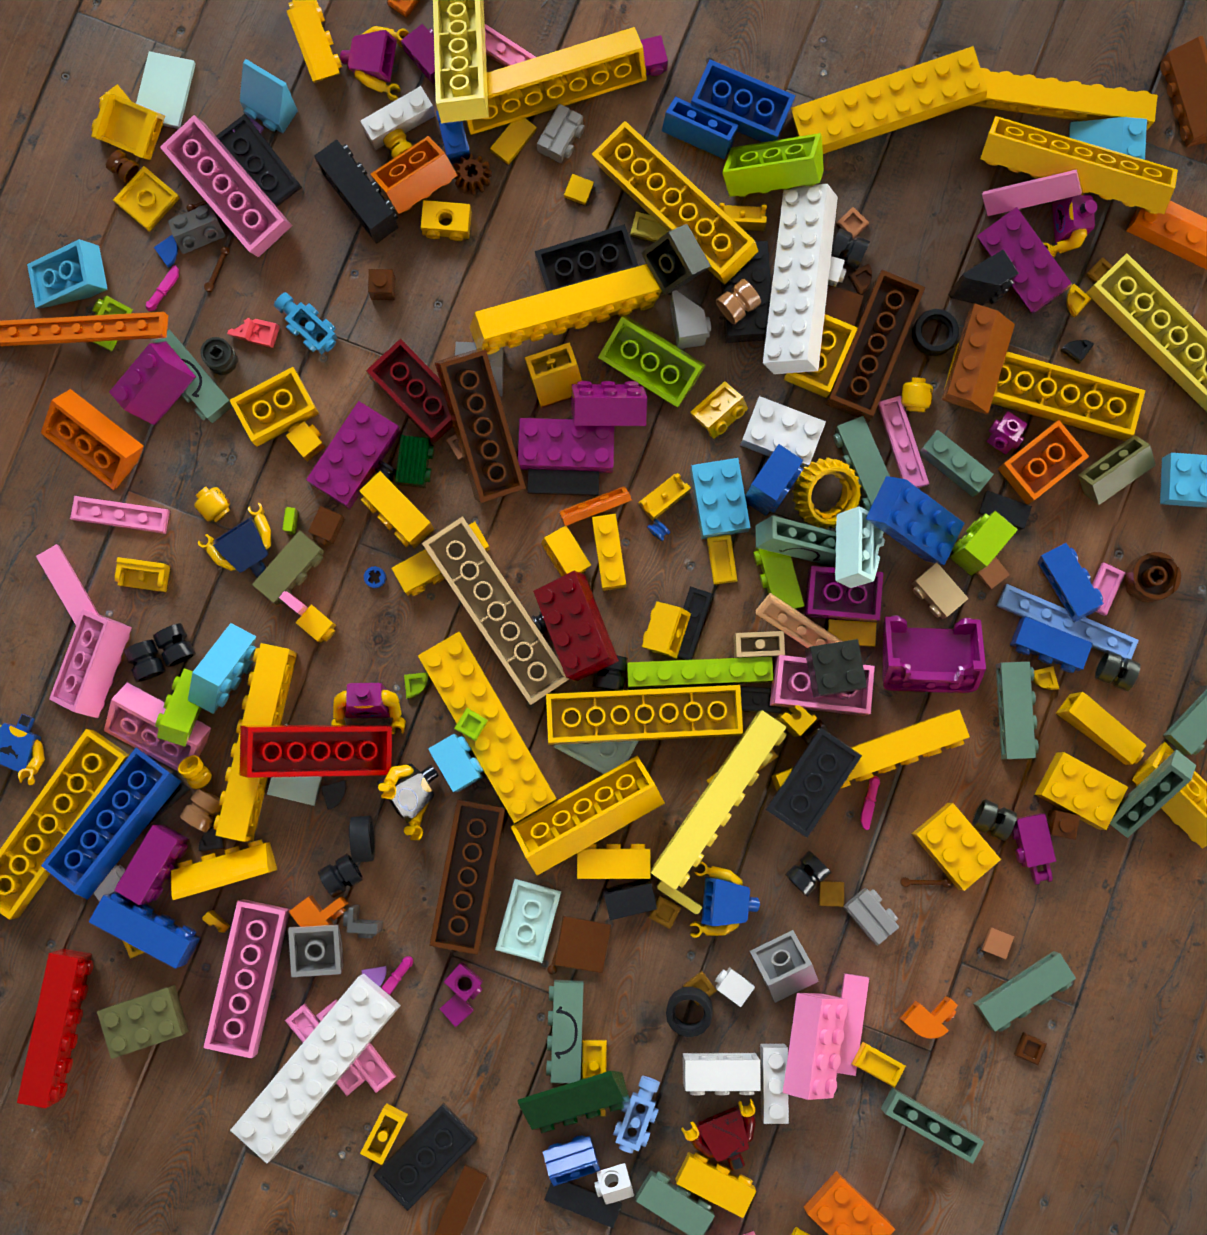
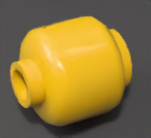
(917, 395)
(212, 504)

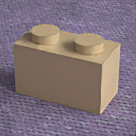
(939, 591)
(759, 644)

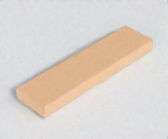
(794, 623)

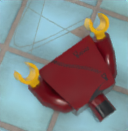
(724, 1134)

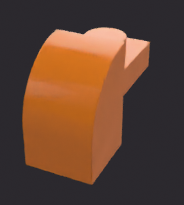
(311, 914)
(929, 1024)

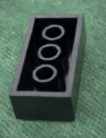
(357, 191)
(585, 258)
(754, 324)

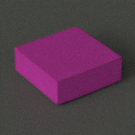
(456, 1010)

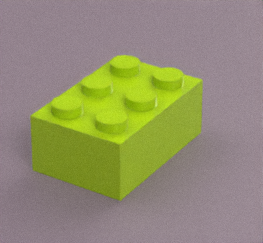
(982, 542)

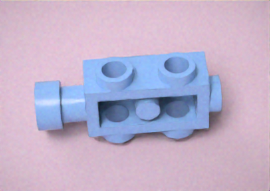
(637, 1119)

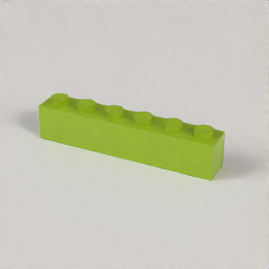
(699, 672)

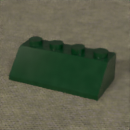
(575, 1100)

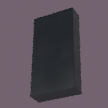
(1012, 510)

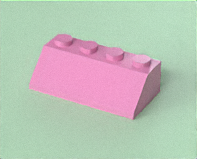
(90, 664)
(133, 721)

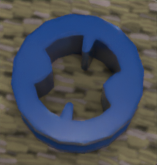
(658, 529)
(367, 577)

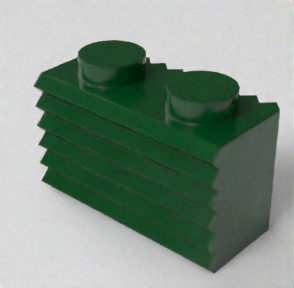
(414, 461)

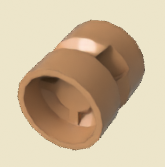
(742, 298)
(202, 809)

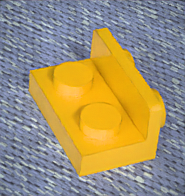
(720, 409)

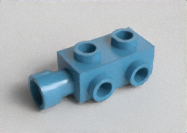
(312, 329)

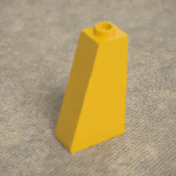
(1101, 728)

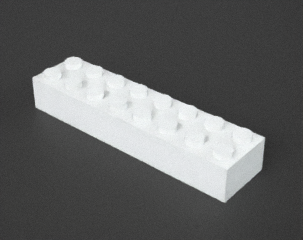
(800, 279)
(315, 1068)

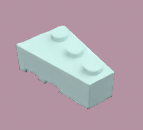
(856, 548)

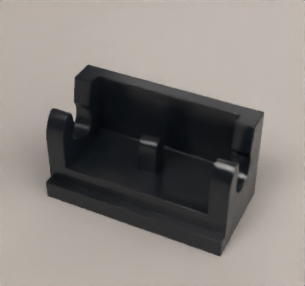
(629, 899)

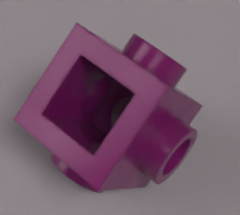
(1006, 433)

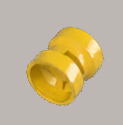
(396, 142)
(194, 771)

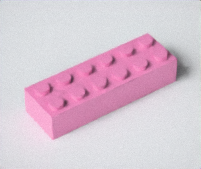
(226, 186)
(246, 978)

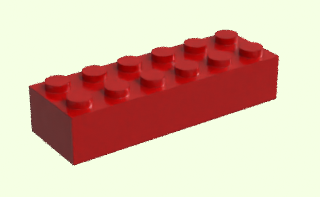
(314, 750)
(55, 1028)

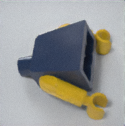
(242, 545)

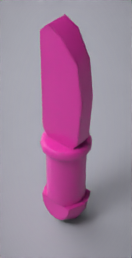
(164, 287)
(868, 807)
(397, 975)

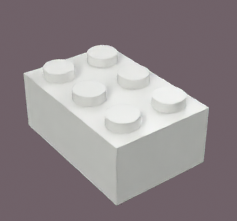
(782, 425)
(721, 1073)

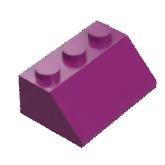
(153, 382)

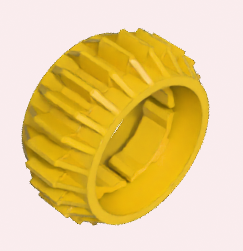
(808, 478)

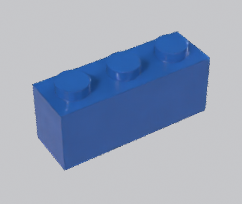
(699, 127)
(1070, 582)
(1051, 645)

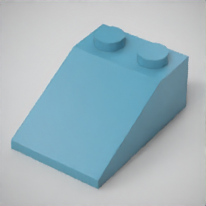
(266, 98)
(1117, 134)
(67, 275)

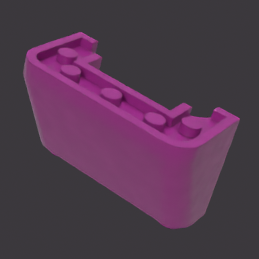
(933, 657)

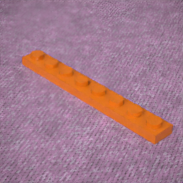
(83, 329)

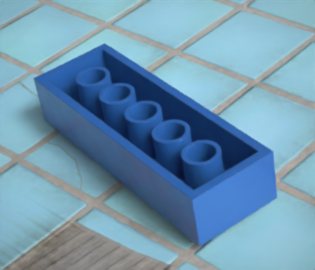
(111, 824)

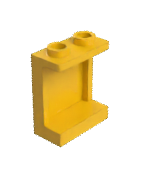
(127, 125)

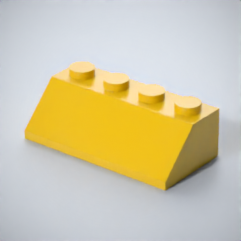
(1189, 805)
(222, 870)

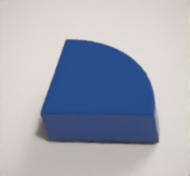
(167, 250)

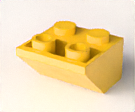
(553, 374)

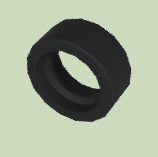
(943, 316)
(362, 839)
(686, 1029)

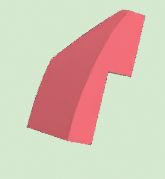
(256, 332)

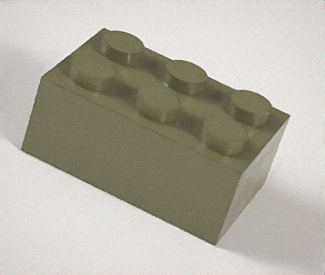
(142, 1021)

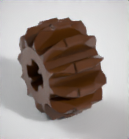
(474, 182)

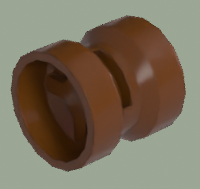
(121, 165)

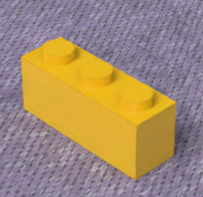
(608, 552)
(614, 862)
(716, 1183)

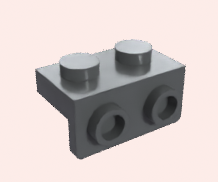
(196, 228)
(364, 928)

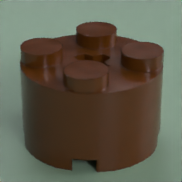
(1163, 569)

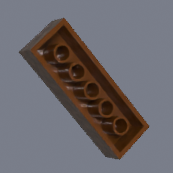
(875, 345)
(480, 425)
(467, 877)

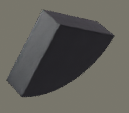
(1077, 349)
(334, 793)
(210, 841)

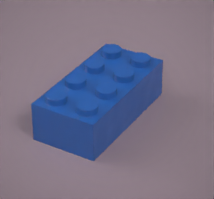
(743, 100)
(774, 480)
(915, 520)
(145, 929)

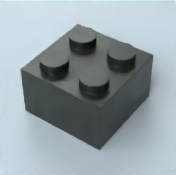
(675, 259)
(835, 668)

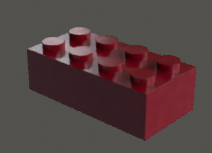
(413, 389)
(575, 626)

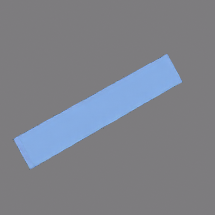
(1033, 607)

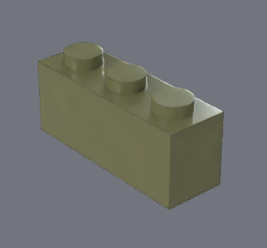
(1117, 469)
(289, 568)

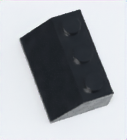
(986, 281)

